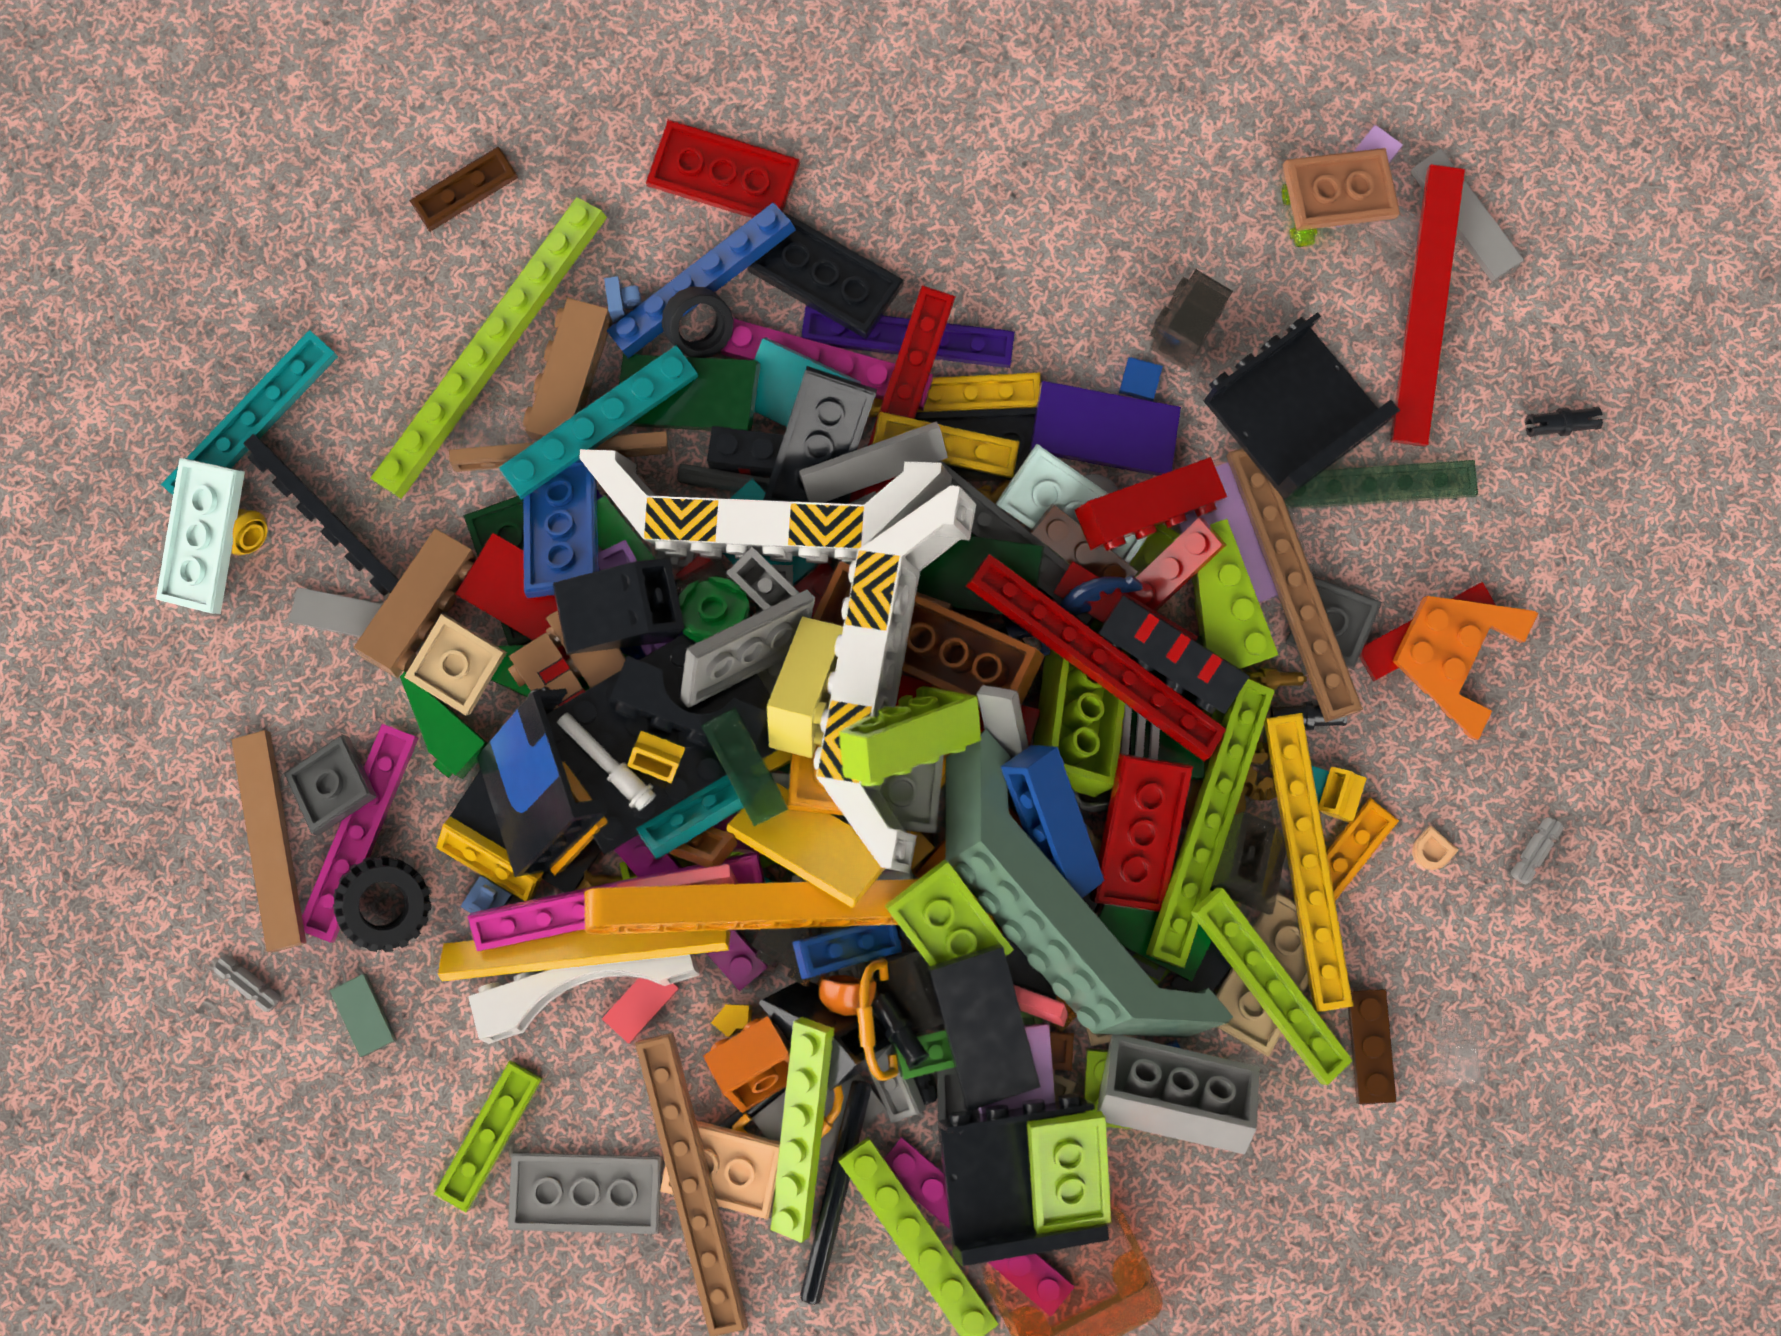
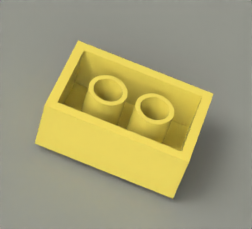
(803, 689)

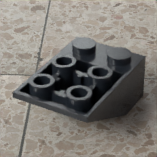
(619, 607)
(846, 1055)

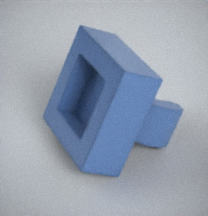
(620, 298)
(485, 896)

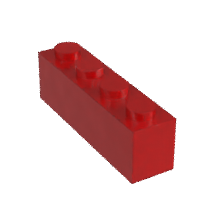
(1151, 503)

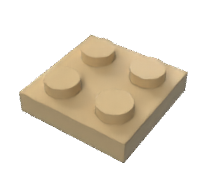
(455, 664)

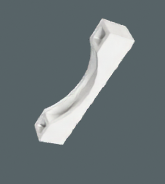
(511, 1007)

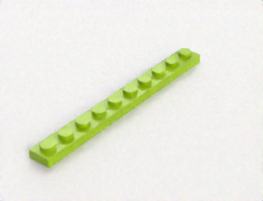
(488, 348)

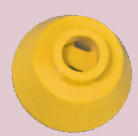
(248, 532)

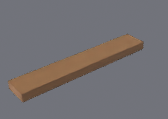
(494, 456)
(268, 841)

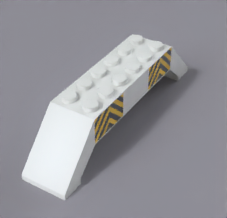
(769, 527)
(873, 657)

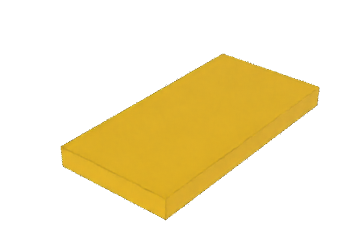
(814, 848)

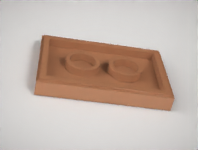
(1341, 189)

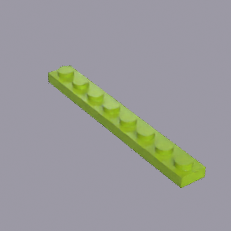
(1209, 824)

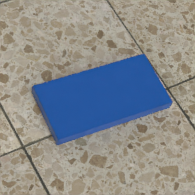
(560, 530)

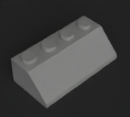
(1180, 1093)

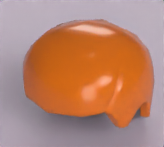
(841, 994)

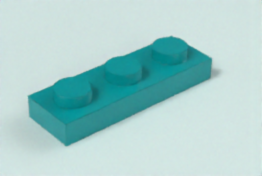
(690, 817)

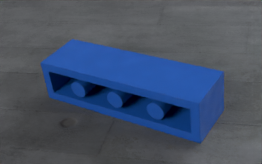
(1052, 815)

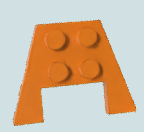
(1444, 646)

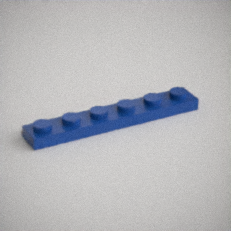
(709, 271)

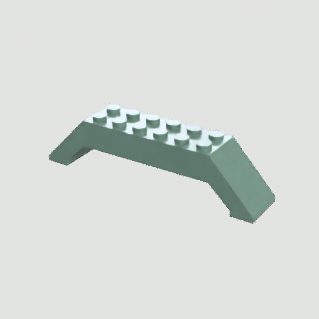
(1049, 916)

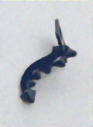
(1076, 601)

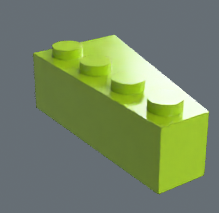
(1228, 607)
(909, 735)

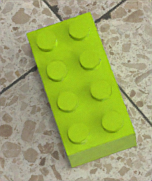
(1082, 723)

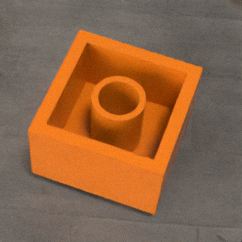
(750, 1063)

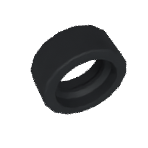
(683, 301)

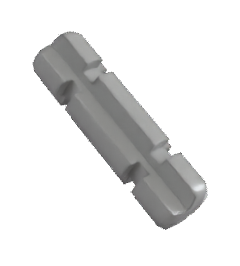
(1537, 850)
(247, 983)

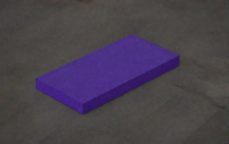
(1106, 428)

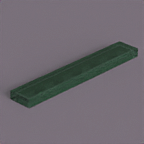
(1387, 485)

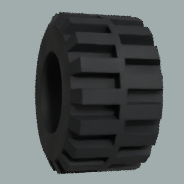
(401, 929)

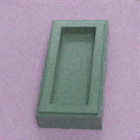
(363, 1015)

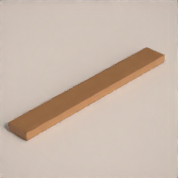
(1296, 589)
(691, 1184)

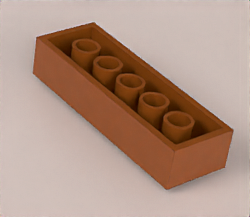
(948, 647)

